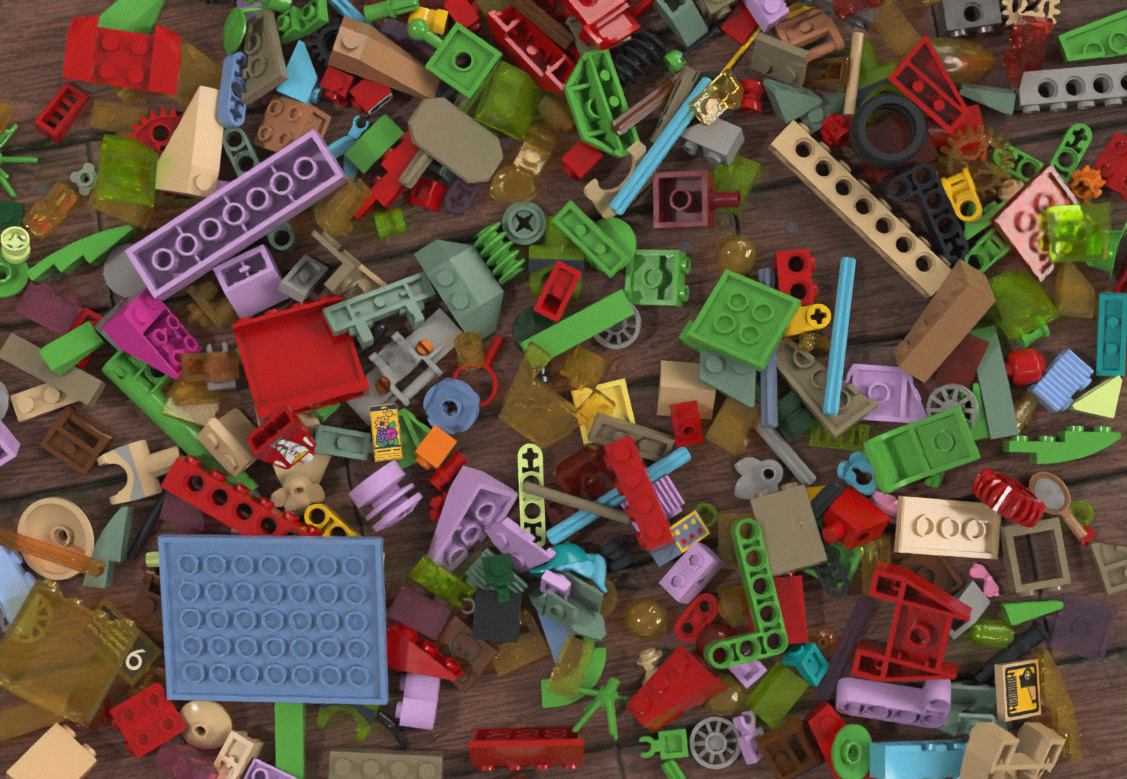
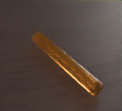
(51, 553)

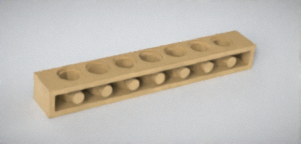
(845, 207)

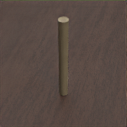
(576, 502)

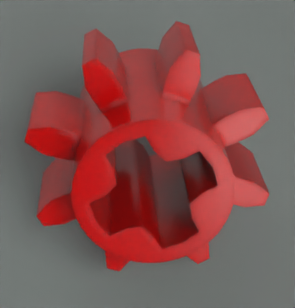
(836, 130)

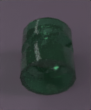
(792, 416)

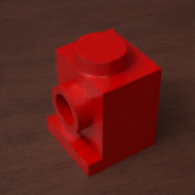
(464, 13)
(337, 86)
(686, 423)

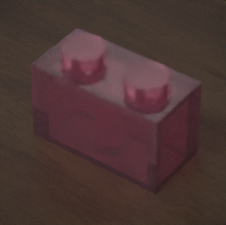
(50, 309)
(420, 611)

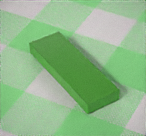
(590, 239)

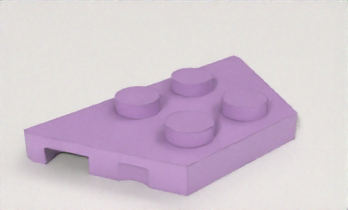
(891, 389)

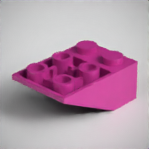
(151, 333)

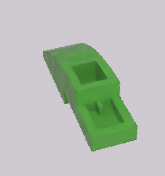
(1070, 444)

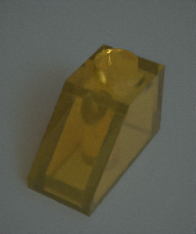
(1073, 294)

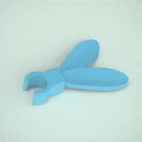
(342, 145)

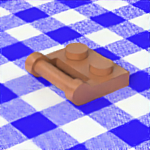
(809, 28)

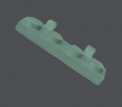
(360, 312)

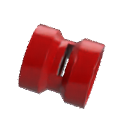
(752, 97)

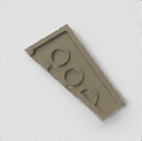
(808, 381)

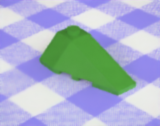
(132, 15)

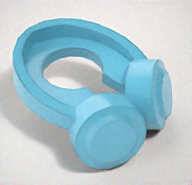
(846, 468)

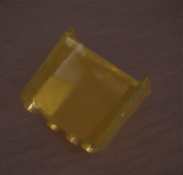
(63, 653)

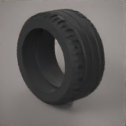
(900, 105)

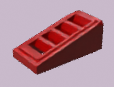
(69, 118)

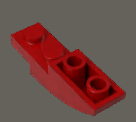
(387, 188)

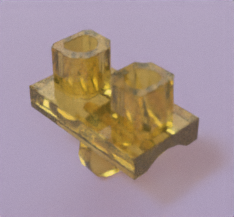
(203, 295)

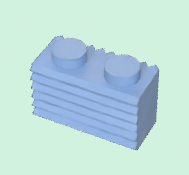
(1061, 381)

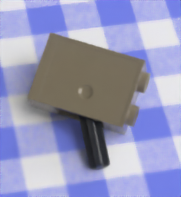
(790, 525)

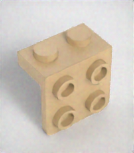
(228, 441)

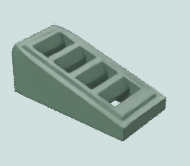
(993, 97)

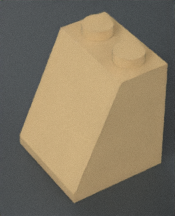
(55, 757)

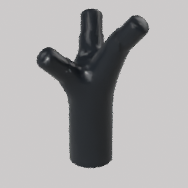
(394, 727)

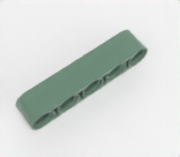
(237, 156)

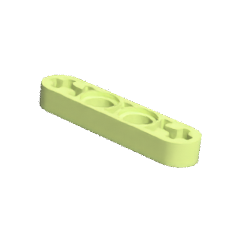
(526, 498)

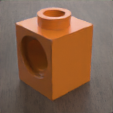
(434, 448)

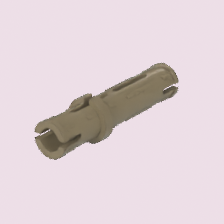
(677, 97)

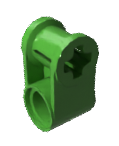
(987, 250)

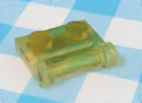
(529, 647)

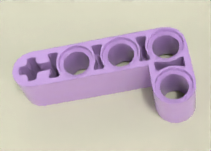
(894, 702)

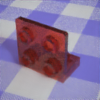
(1028, 46)

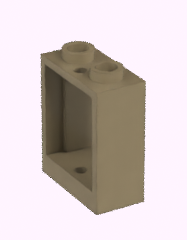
(1010, 530)

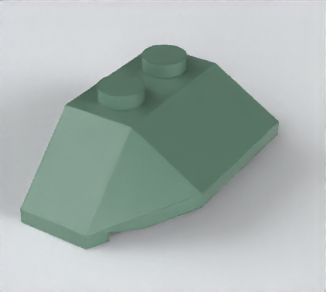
(463, 284)

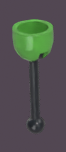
(676, 59)

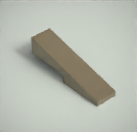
(73, 382)

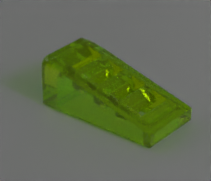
(863, 436)

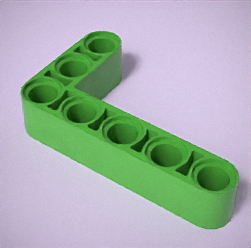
(755, 602)

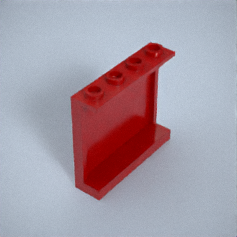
(298, 360)

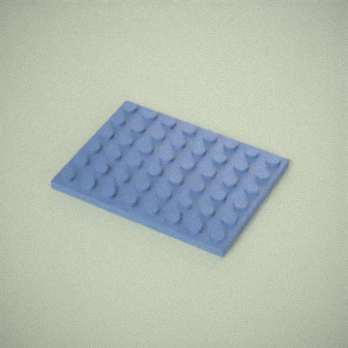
(274, 618)

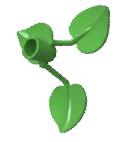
(235, 24)

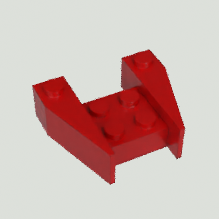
(917, 629)

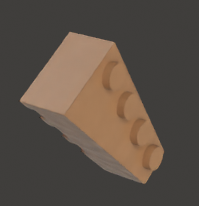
(945, 321)

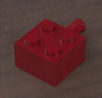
(688, 200)

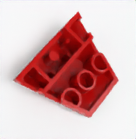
(532, 48)

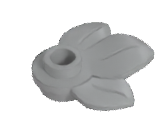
(753, 477)

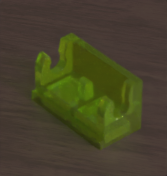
(440, 580)
(776, 694)

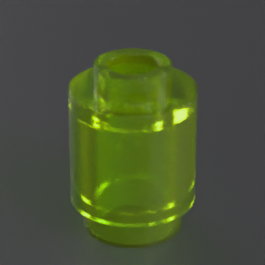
(991, 633)

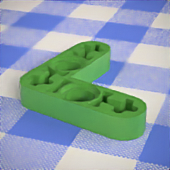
(1068, 138)

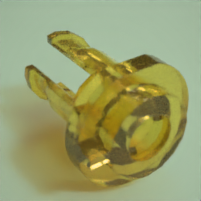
(336, 214)

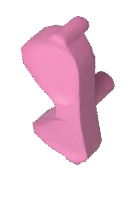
(990, 587)

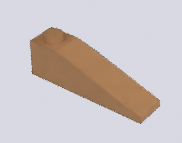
(375, 57)

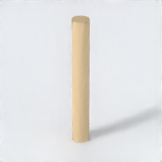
(853, 77)

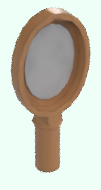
(1057, 500)

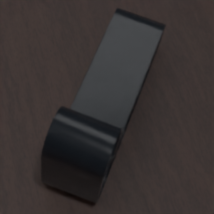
(931, 214)

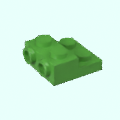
(657, 278)

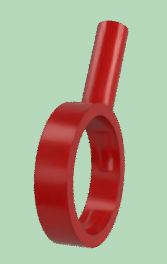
(490, 356)

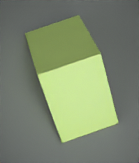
(1100, 400)

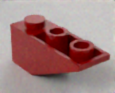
(414, 655)

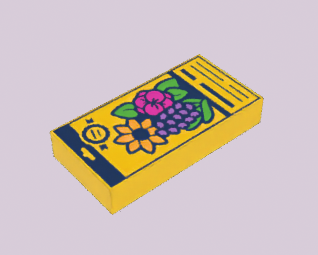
(385, 432)

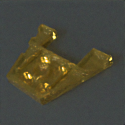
(540, 411)

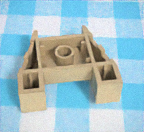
(1000, 755)

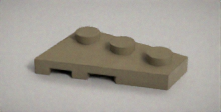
(265, 57)

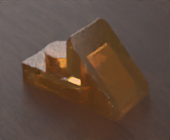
(209, 367)

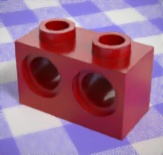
(786, 278)

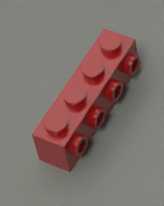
(642, 498)

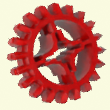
(1008, 497)

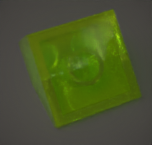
(509, 101)

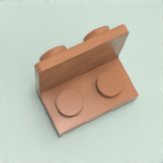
(288, 121)

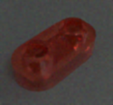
(848, 8)

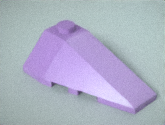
(469, 509)

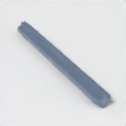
(768, 377)

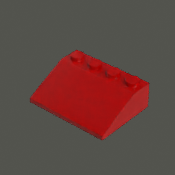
(526, 746)

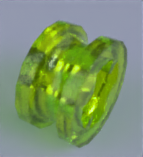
(1088, 508)
(711, 509)

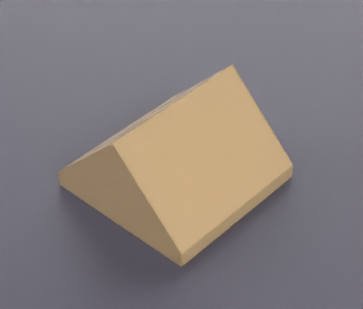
(680, 384)

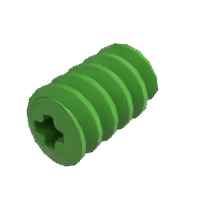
(499, 253)

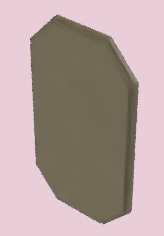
(455, 140)

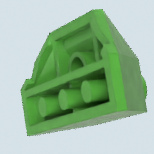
(596, 101)

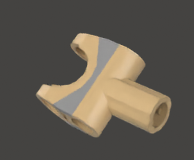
(141, 469)

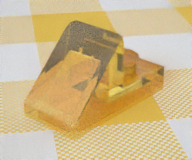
(717, 97)
(535, 151)

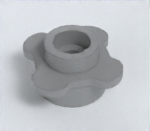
(79, 178)

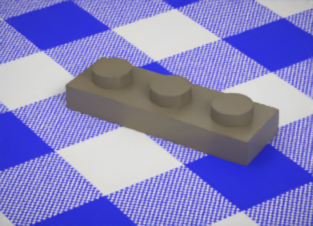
(651, 443)

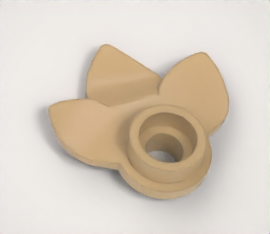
(297, 494)

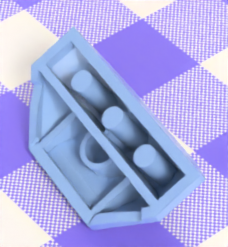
(14, 582)

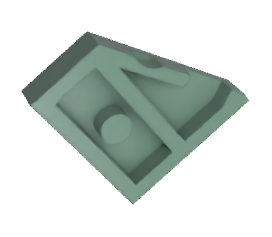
(728, 377)

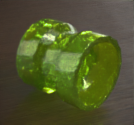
(390, 223)

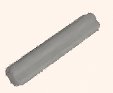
(787, 455)

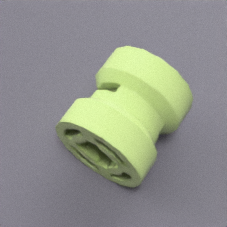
(15, 245)

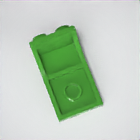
(920, 449)

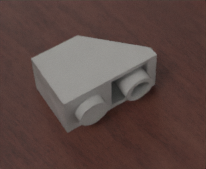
(715, 142)
(976, 599)

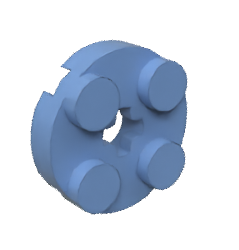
(466, 402)

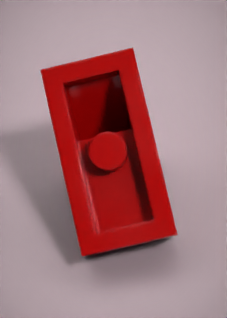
(557, 291)

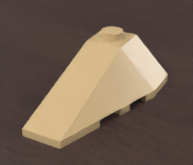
(194, 150)

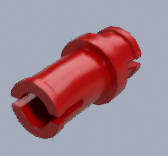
(448, 470)

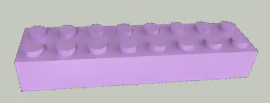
(237, 215)

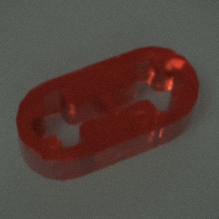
(556, 519)

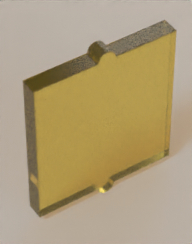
(191, 403)

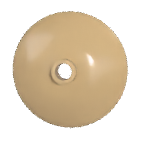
(46, 522)

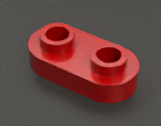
(695, 616)

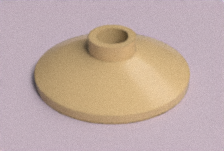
(209, 716)

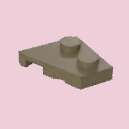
(1110, 565)

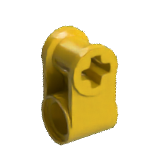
(962, 193)
(803, 323)

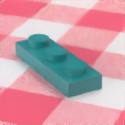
(1111, 334)

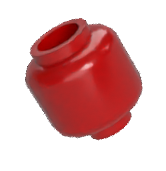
(1025, 366)

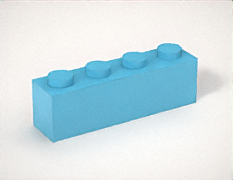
(917, 759)

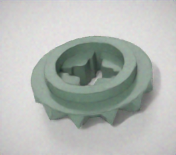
(524, 210)

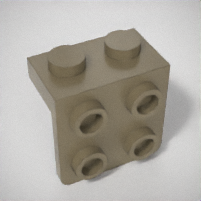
(346, 276)

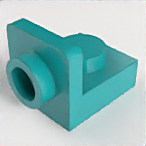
(808, 661)

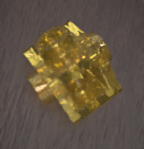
(583, 368)

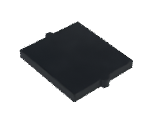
(496, 621)

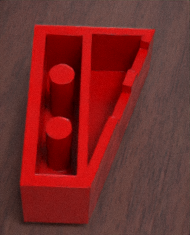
(928, 85)

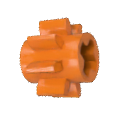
(1086, 183)

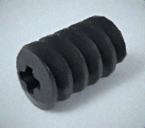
(638, 56)

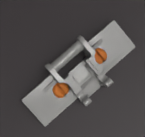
(401, 357)

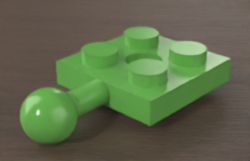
(457, 42)

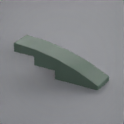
(995, 387)

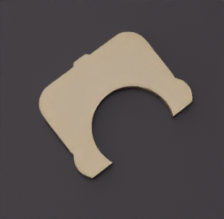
(603, 198)

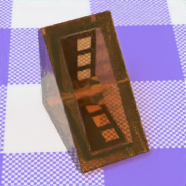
(827, 74)

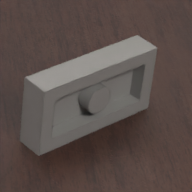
(303, 278)

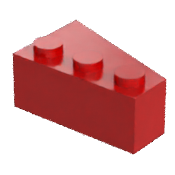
(673, 690)

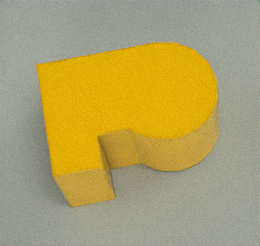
(437, 19)

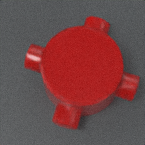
(1089, 537)

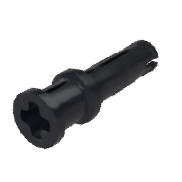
(1020, 646)

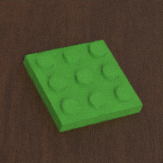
(744, 320)

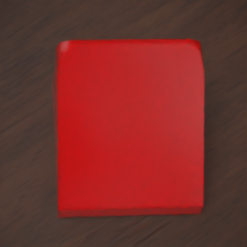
(427, 194)

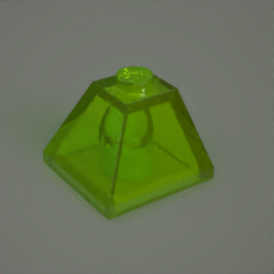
(126, 171)
(1080, 231)
(1020, 303)

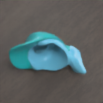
(577, 561)

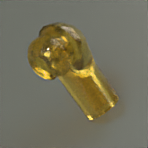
(810, 340)

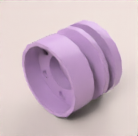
(385, 496)

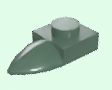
(831, 104)

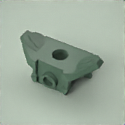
(577, 613)
(976, 699)

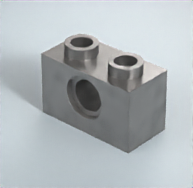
(955, 25)

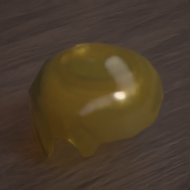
(735, 253)
(646, 619)
(729, 700)

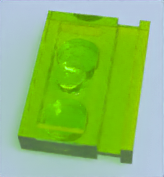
(738, 176)

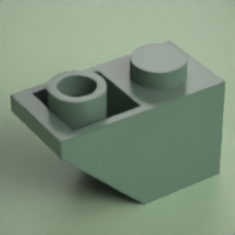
(682, 19)

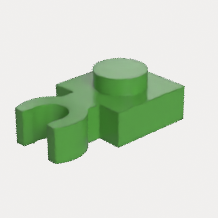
(670, 743)

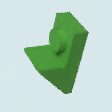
(969, 209)

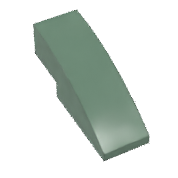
(112, 547)

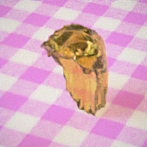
(963, 59)

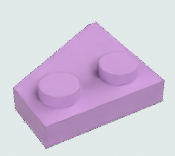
(520, 545)

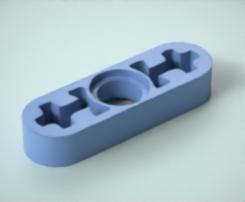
(230, 109)

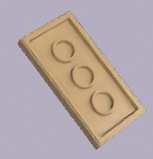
(947, 528)

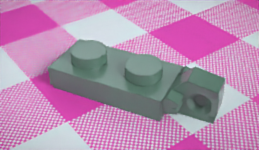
(343, 443)

